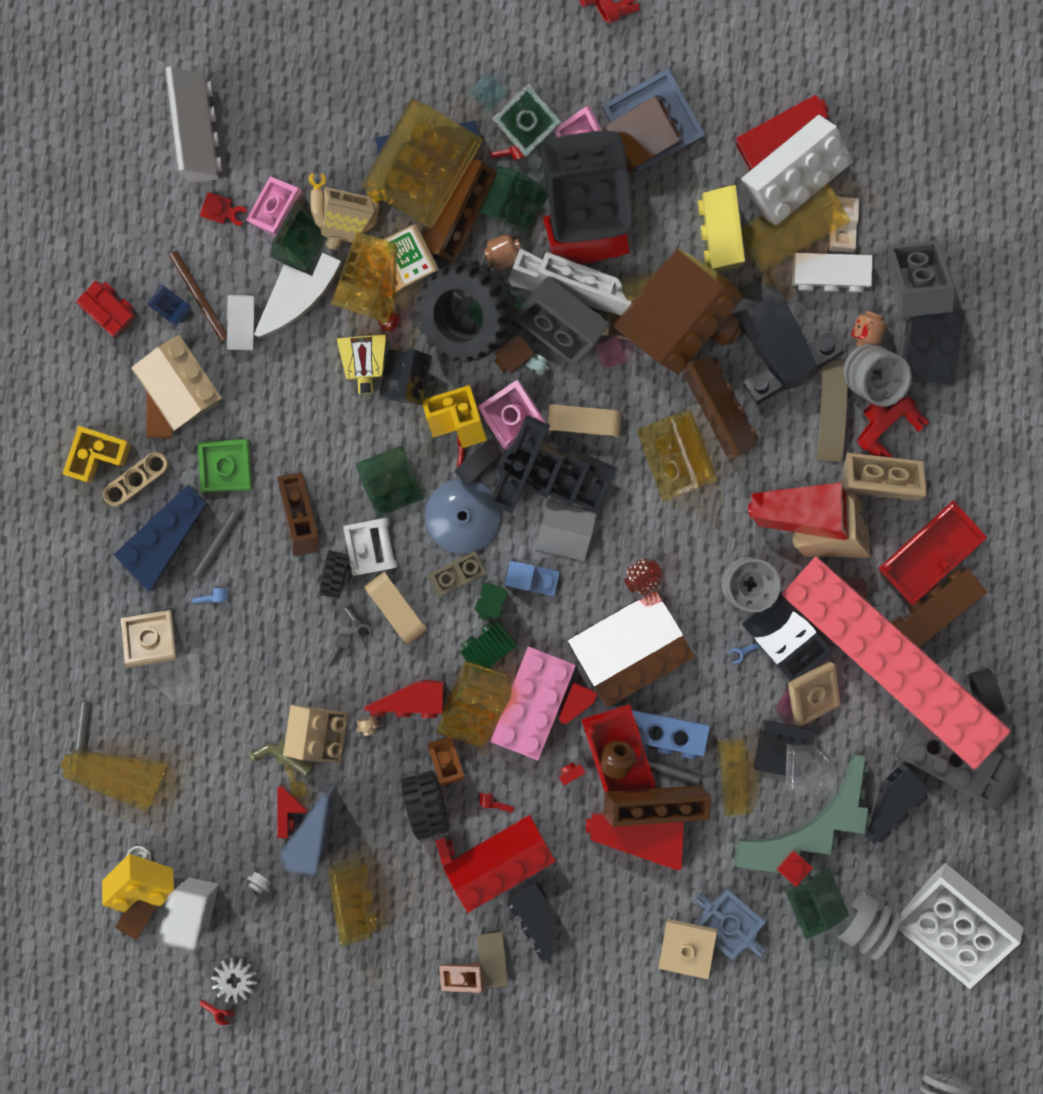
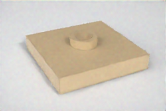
(148, 638)
(814, 694)
(688, 948)

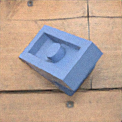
(532, 578)

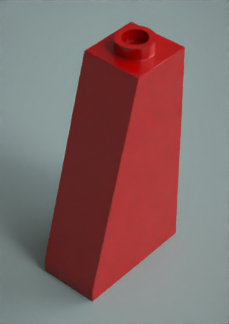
(767, 137)
(804, 510)
(654, 842)

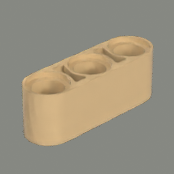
(585, 420)
(124, 481)
(395, 608)

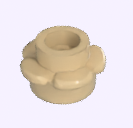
(369, 726)

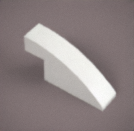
(296, 294)

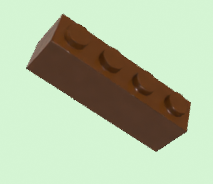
(460, 212)
(940, 607)
(657, 805)

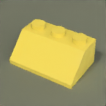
(721, 229)

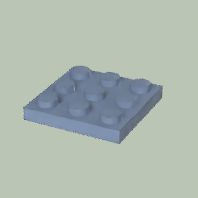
(666, 88)

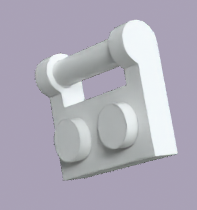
(361, 547)

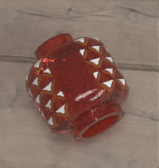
(643, 576)

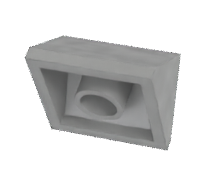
(566, 530)

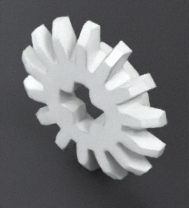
(241, 972)

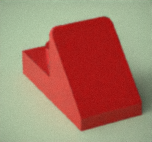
(287, 804)

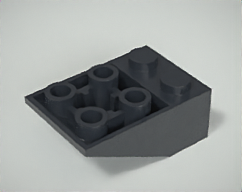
(787, 638)
(895, 799)
(532, 907)

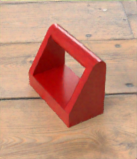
(576, 701)

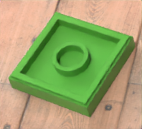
(224, 466)

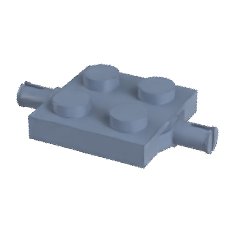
(735, 923)

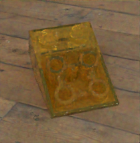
(368, 278)
(475, 704)

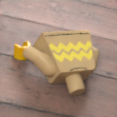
(341, 212)

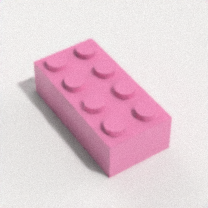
(533, 703)

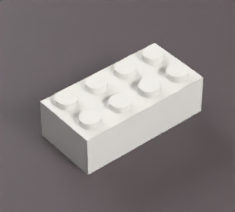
(797, 170)
(189, 913)

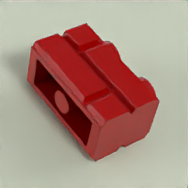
(106, 308)

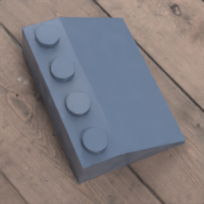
(307, 848)

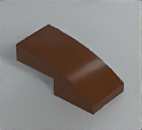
(135, 918)

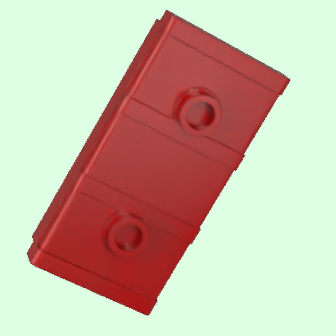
(932, 552)
(618, 726)

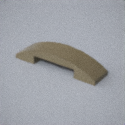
(832, 412)

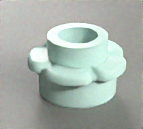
(537, 363)

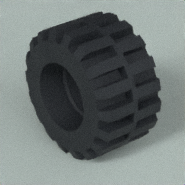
(425, 805)

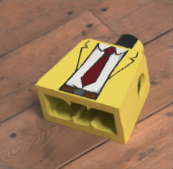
(363, 359)

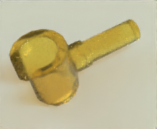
(297, 788)

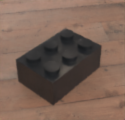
(933, 347)

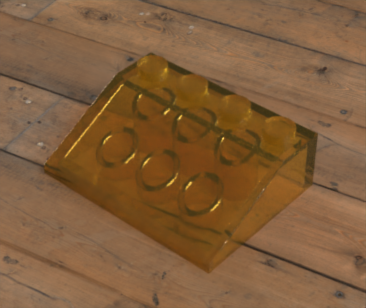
(421, 162)

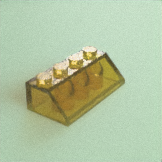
(803, 227)

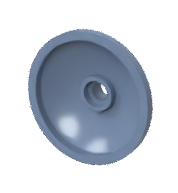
(466, 535)

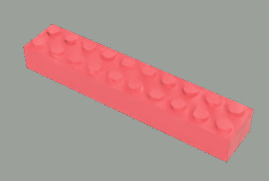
(896, 662)

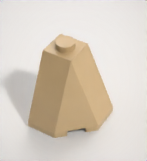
(855, 547)

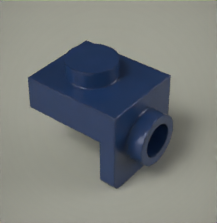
(169, 305)

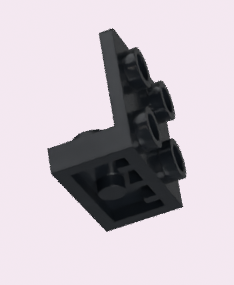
(405, 376)
(772, 745)

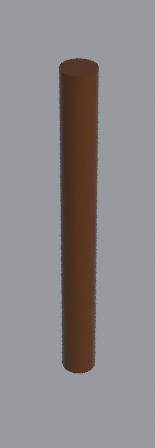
(198, 295)

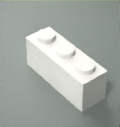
(832, 272)

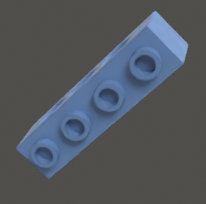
(696, 733)

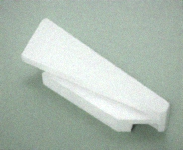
(588, 285)

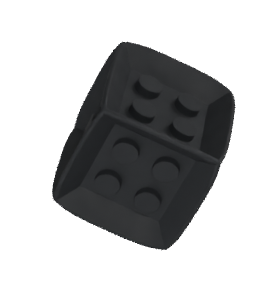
(587, 186)

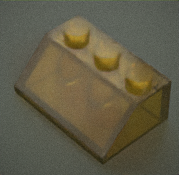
(676, 455)
(351, 901)

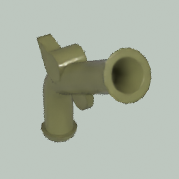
(278, 751)

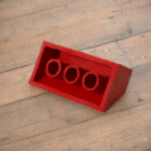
(498, 863)

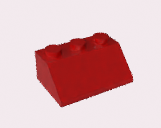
(586, 251)

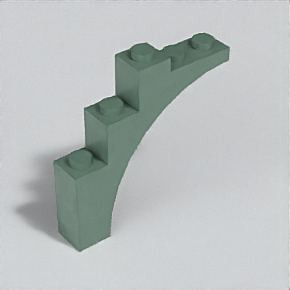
(817, 835)

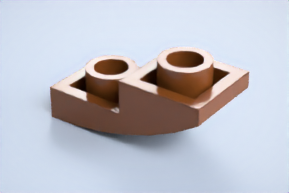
(155, 421)

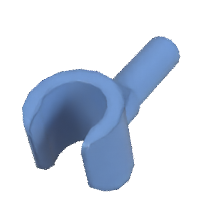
(219, 595)
(743, 651)

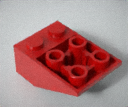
(418, 697)

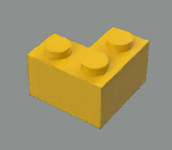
(455, 412)
(89, 449)
(134, 880)

